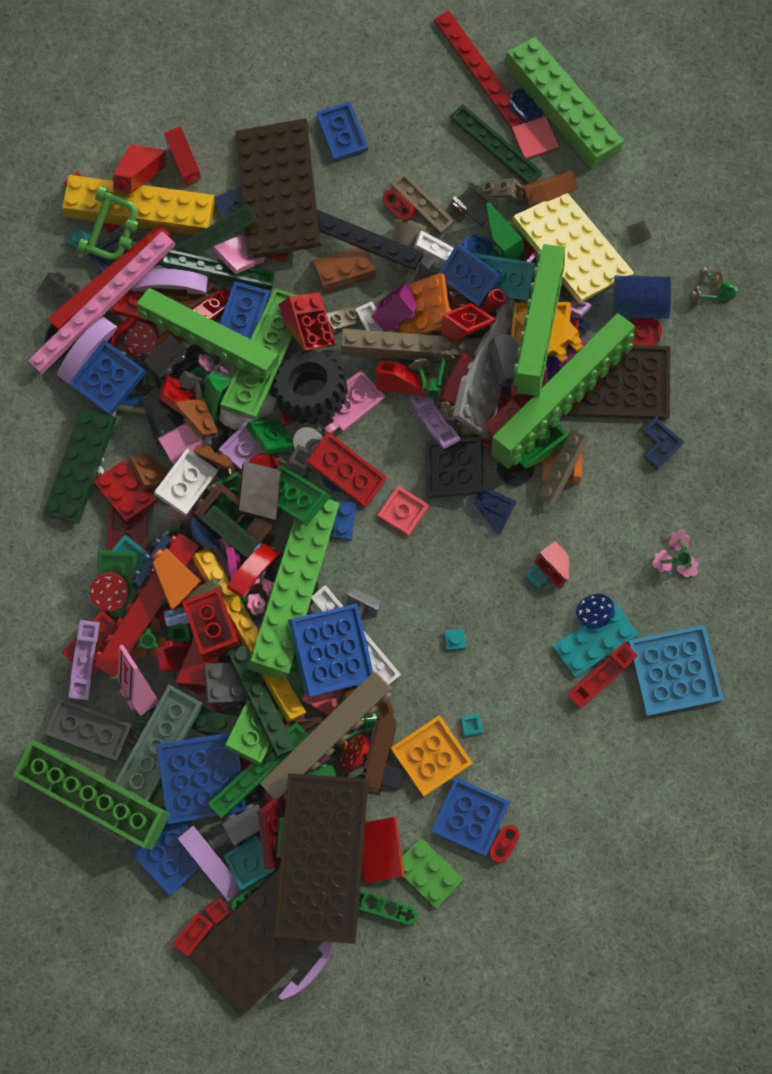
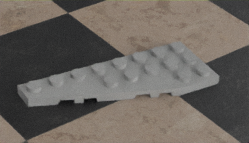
(479, 389)

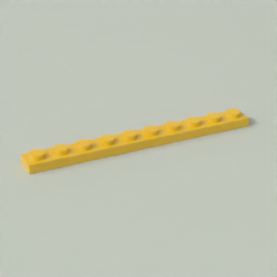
(247, 633)

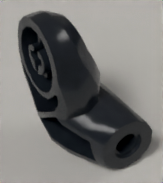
(164, 419)

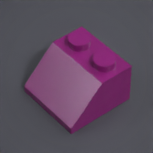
(395, 308)

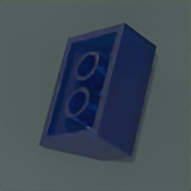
(642, 296)

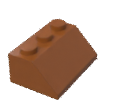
(344, 269)

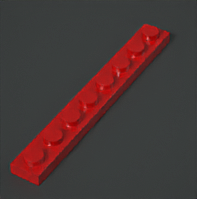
(477, 66)

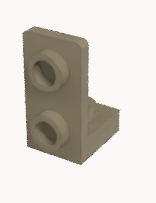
(504, 188)
(342, 319)

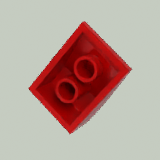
(211, 624)

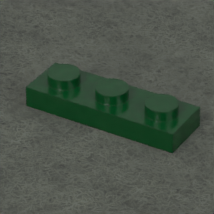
(230, 530)

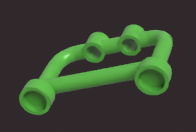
(131, 226)

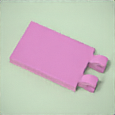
(360, 400)
(178, 441)

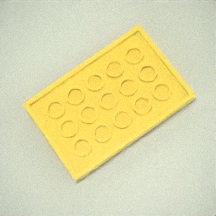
(588, 255)

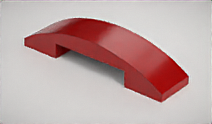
(252, 569)
(603, 675)

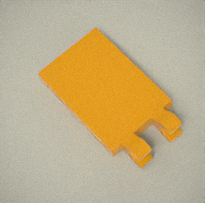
(562, 334)

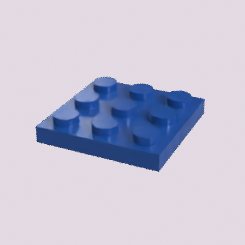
(107, 377)
(470, 817)
(168, 860)

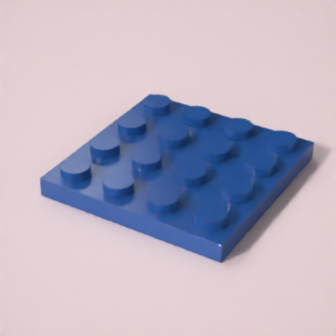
(331, 649)
(194, 774)

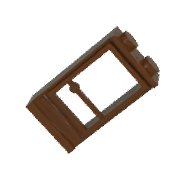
(257, 529)
(379, 751)

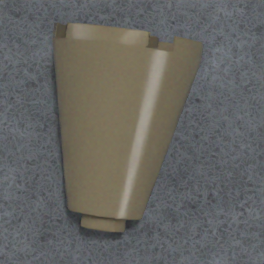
(406, 234)

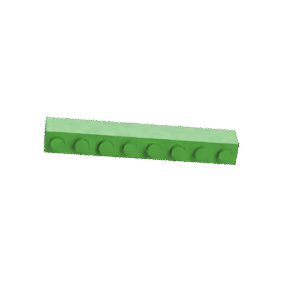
(207, 334)

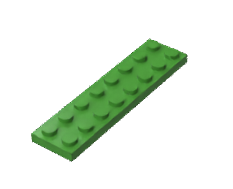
(246, 392)

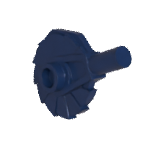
(207, 537)

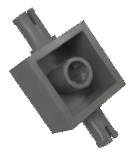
(238, 828)

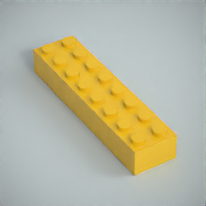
(173, 209)

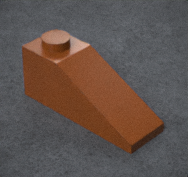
(548, 188)

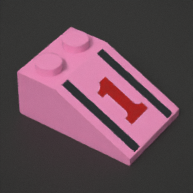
(134, 684)

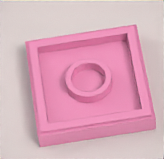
(234, 254)

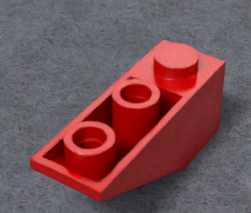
(214, 306)
(399, 379)

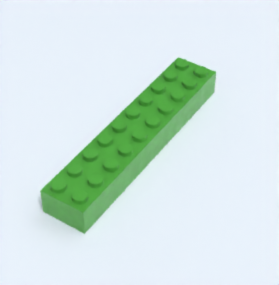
(563, 391)
(291, 592)

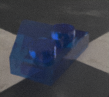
(495, 508)

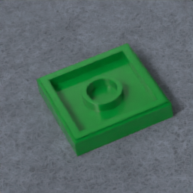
(270, 436)

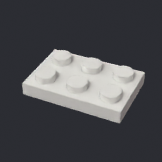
(185, 482)

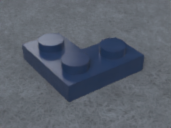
(665, 443)

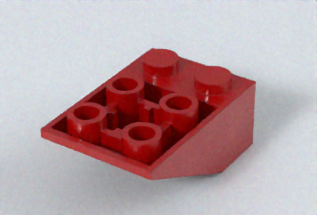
(307, 321)

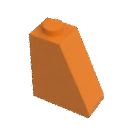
(173, 577)

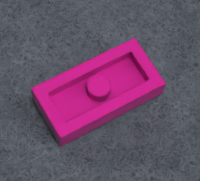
(233, 559)

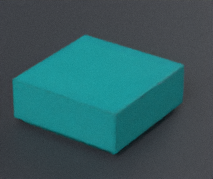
(536, 577)
(471, 725)

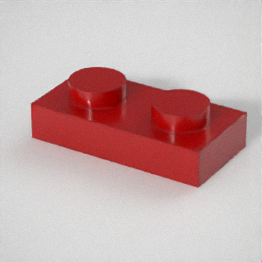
(193, 934)

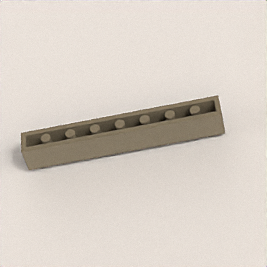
(403, 345)
(329, 734)

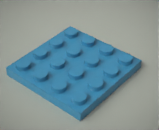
(676, 671)

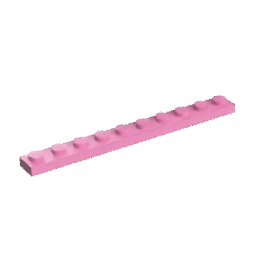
(102, 302)

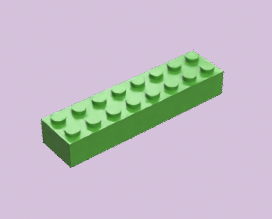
(563, 102)
(539, 320)
(91, 794)

